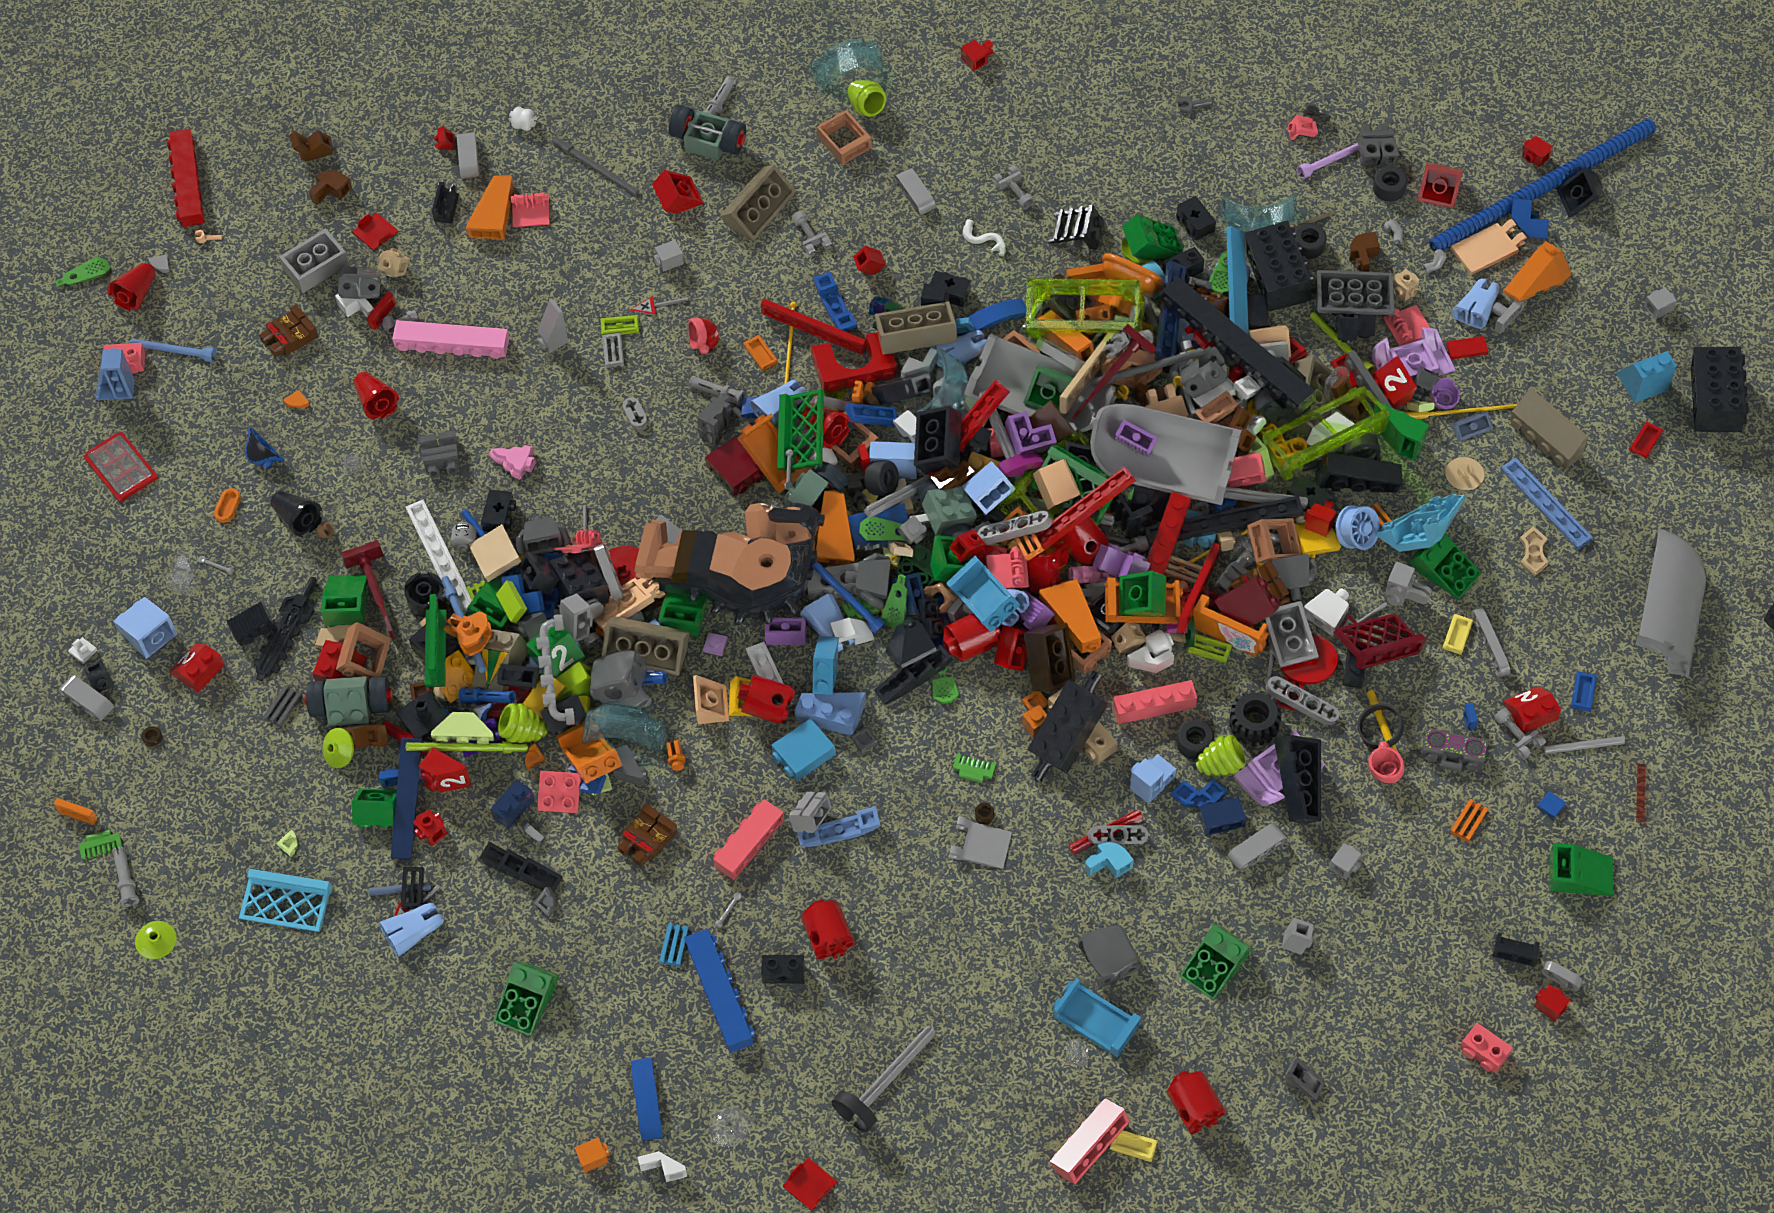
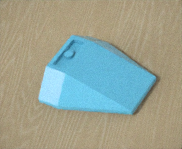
(1423, 525)

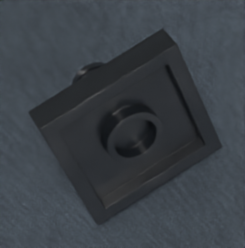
(1067, 305)
(422, 715)

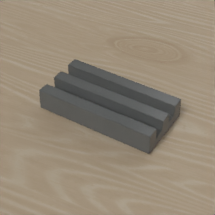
(291, 692)

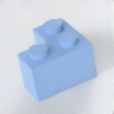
(1151, 777)

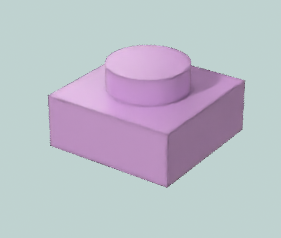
(715, 644)

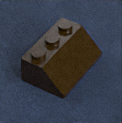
(1049, 657)

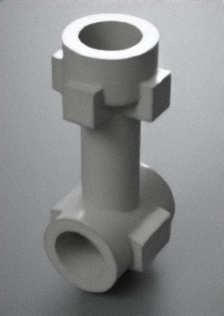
(389, 322)

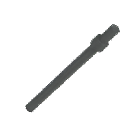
(568, 149)
(1151, 366)

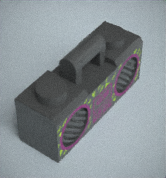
(1454, 747)

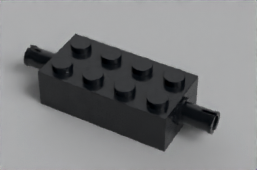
(1067, 726)

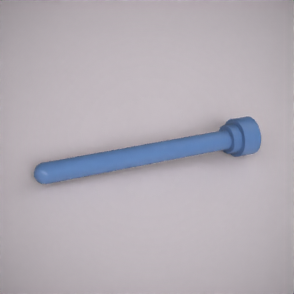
(205, 353)

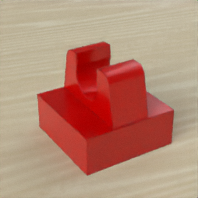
(445, 138)

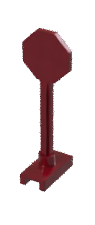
(1136, 342)
(363, 556)

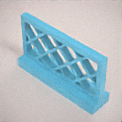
(293, 884)

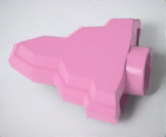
(515, 460)
(1088, 574)

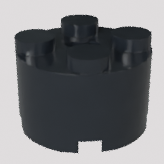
(418, 592)

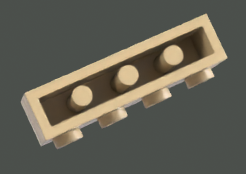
(1100, 742)

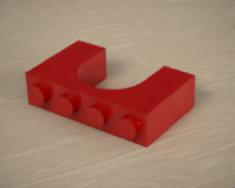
(836, 377)

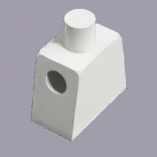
(1328, 610)

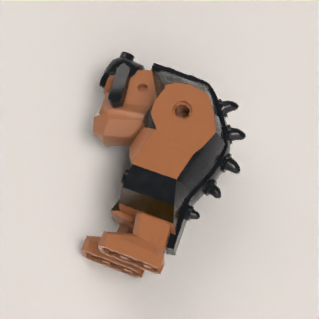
(738, 571)

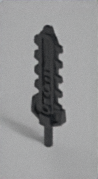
(295, 611)

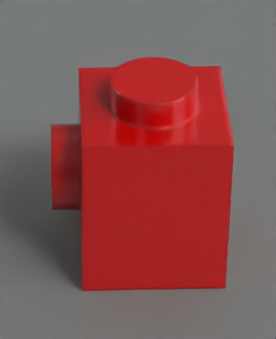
(1536, 151)
(869, 260)
(967, 545)
(1551, 1002)

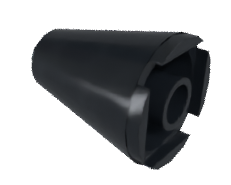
(297, 512)

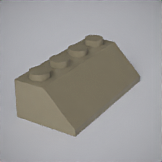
(758, 202)
(916, 328)
(1315, 376)
(1548, 429)
(658, 645)

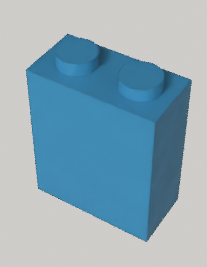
(825, 665)
(802, 750)

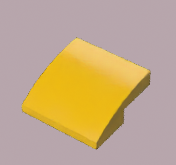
(1314, 543)

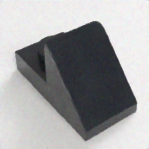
(518, 676)

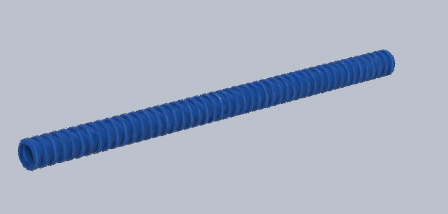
(1543, 185)

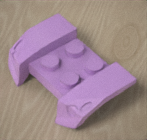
(1427, 352)
(1263, 775)

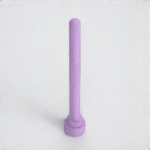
(1307, 169)

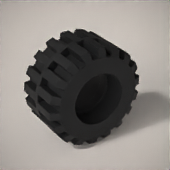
(1251, 731)

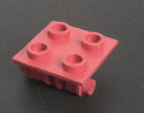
(530, 210)
(1406, 325)
(585, 541)
(1009, 568)
(559, 791)

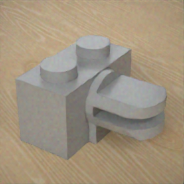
(1402, 586)
(578, 615)

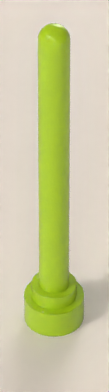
(1332, 334)

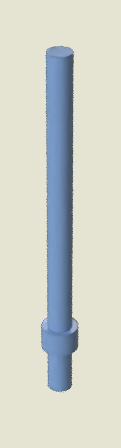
(451, 594)

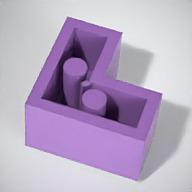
(1026, 439)
(1119, 563)

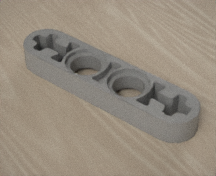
(1059, 354)
(1036, 522)
(1491, 642)
(1303, 698)

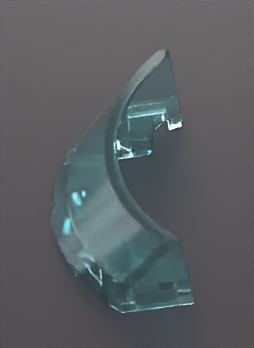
(845, 58)
(1252, 218)
(953, 383)
(625, 723)

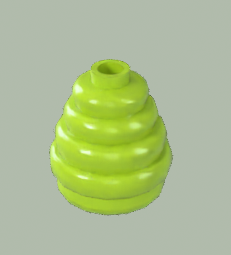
(866, 97)
(521, 724)
(1222, 757)

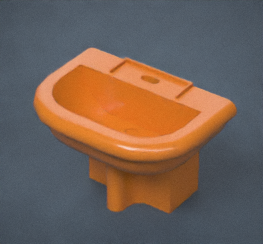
(1122, 269)

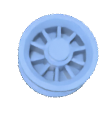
(1357, 527)

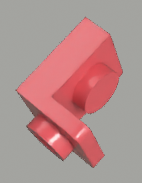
(1302, 126)

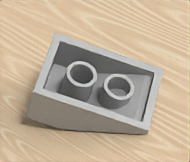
(1290, 635)

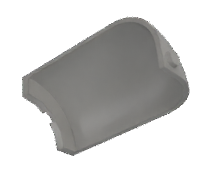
(1015, 368)
(1187, 458)
(1673, 602)

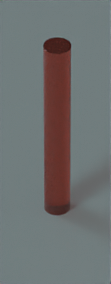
(1640, 800)

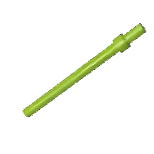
(506, 747)

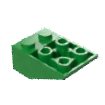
(1151, 239)
(1404, 433)
(1446, 567)
(344, 600)
(489, 604)
(682, 613)
(1580, 870)
(1215, 961)
(525, 997)

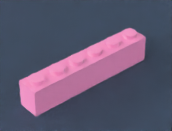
(450, 339)

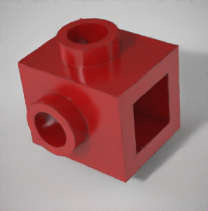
(429, 827)

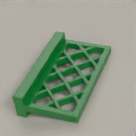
(788, 431)
(1080, 468)
(435, 645)

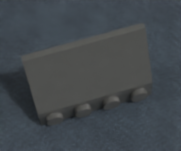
(1354, 292)

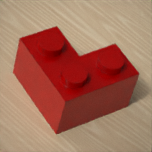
(1044, 567)
(1011, 648)

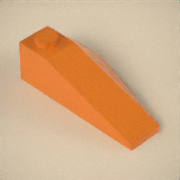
(1542, 270)

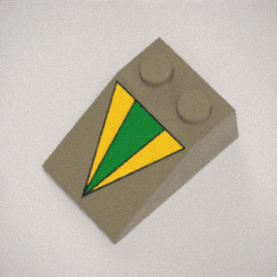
(501, 649)

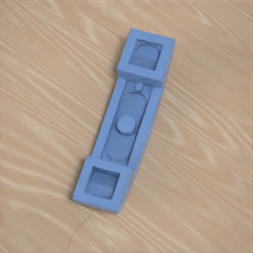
(842, 829)

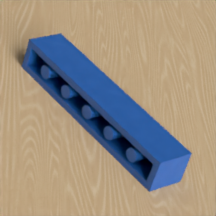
(719, 991)

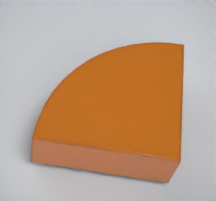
(296, 400)
(533, 757)

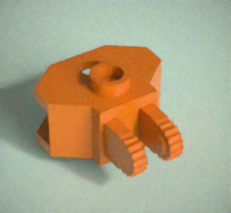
(470, 631)

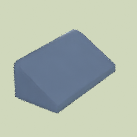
(1472, 426)

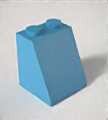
(1648, 376)

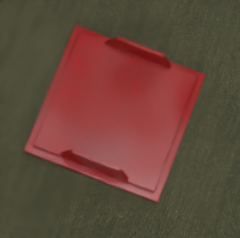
(374, 230)
(809, 1183)

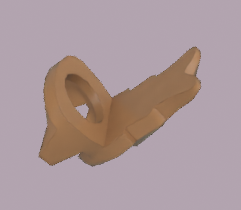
(948, 593)

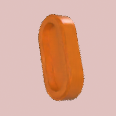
(227, 505)

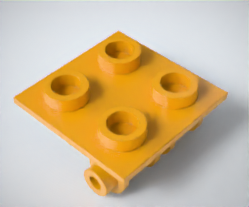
(457, 675)

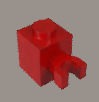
(976, 55)
(1320, 518)

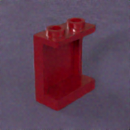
(734, 466)
(1248, 602)

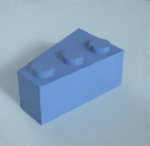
(115, 376)
(832, 712)

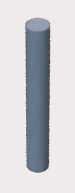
(395, 889)

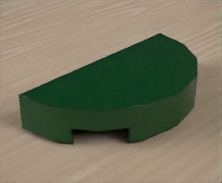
(1190, 634)

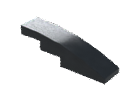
(912, 676)
(520, 868)

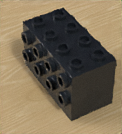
(1279, 266)
(1718, 389)

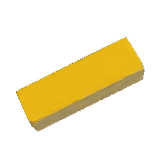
(535, 698)
(736, 704)

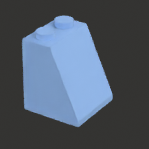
(145, 627)

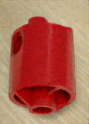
(1084, 541)
(969, 638)
(759, 698)
(827, 929)
(1195, 1100)

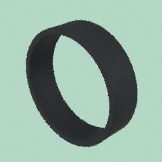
(1375, 707)
(849, 1105)

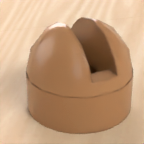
(325, 526)

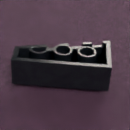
(1358, 473)
(1301, 776)

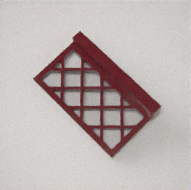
(1386, 650)

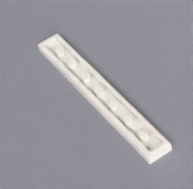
(437, 550)

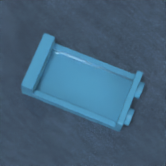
(983, 594)
(1095, 1018)

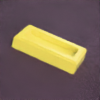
(1457, 634)
(1134, 1145)

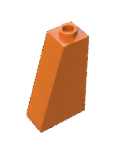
(493, 210)
(1072, 342)
(834, 538)
(1070, 607)

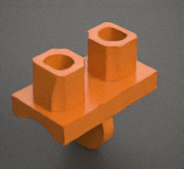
(1099, 313)

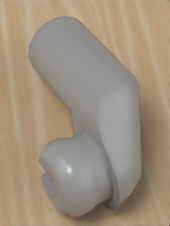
(1396, 229)
(1437, 263)

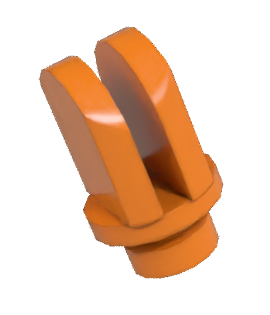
(676, 761)

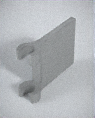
(982, 844)

